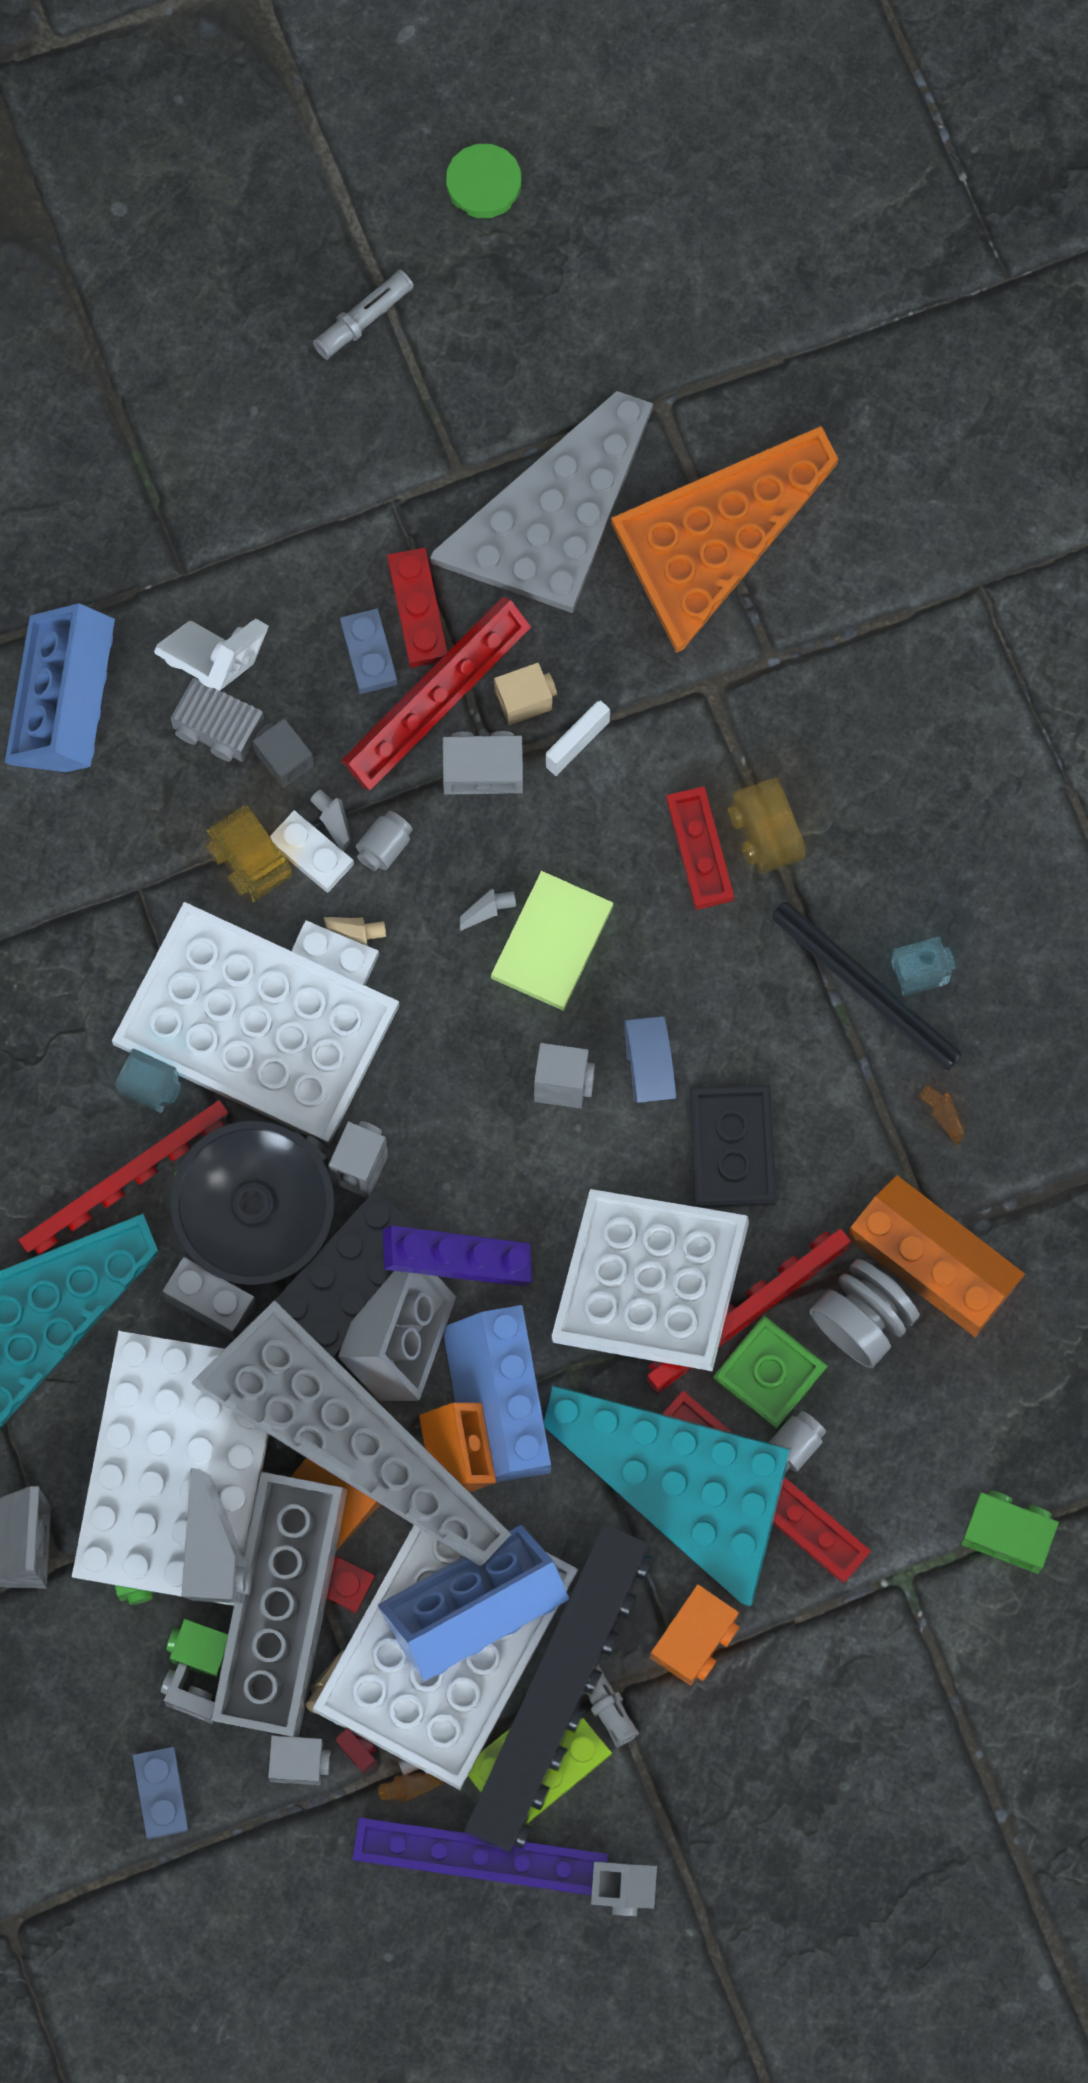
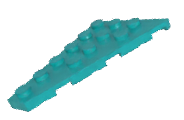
(59, 1298)
(691, 1481)

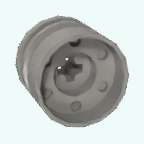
(871, 1305)

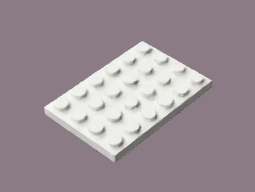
(256, 1023)
(140, 1476)
(434, 1721)

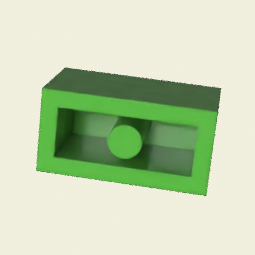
(1010, 1531)

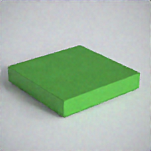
(769, 1372)

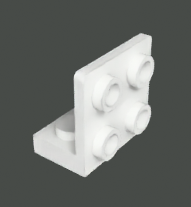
(211, 657)

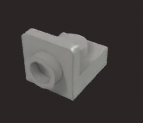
(194, 1702)

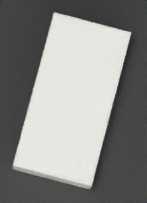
(577, 737)

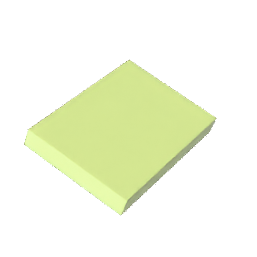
(552, 940)

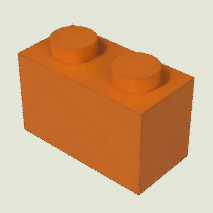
(460, 1443)
(695, 1636)

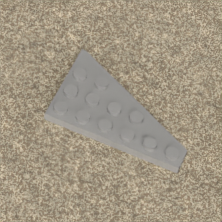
(552, 518)

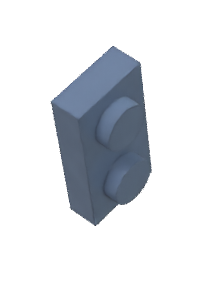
(368, 651)
(160, 1793)

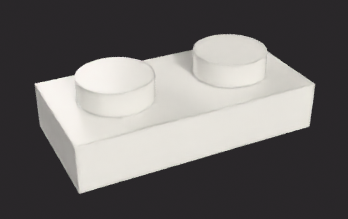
(311, 851)
(336, 952)

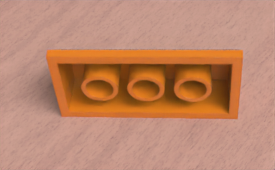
(935, 1255)

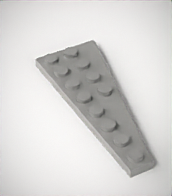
(313, 1405)

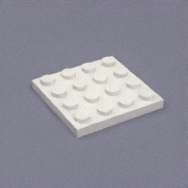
(650, 1279)

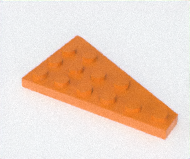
(710, 533)

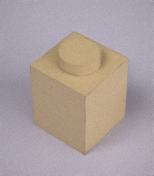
(524, 693)

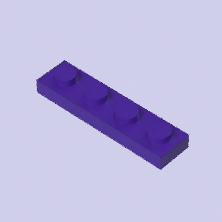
(457, 1256)

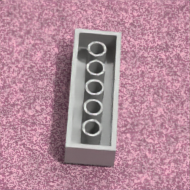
(280, 1622)

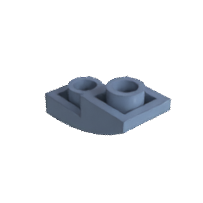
(650, 1059)

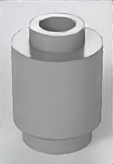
(384, 841)
(801, 1435)

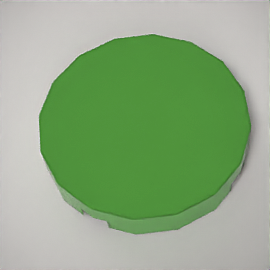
(483, 180)

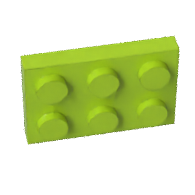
(583, 1756)

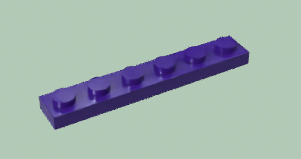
(466, 1857)

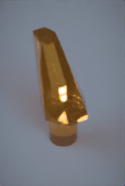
(944, 1112)
(408, 1786)

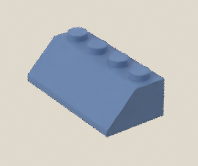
(60, 689)
(495, 1367)
(473, 1605)

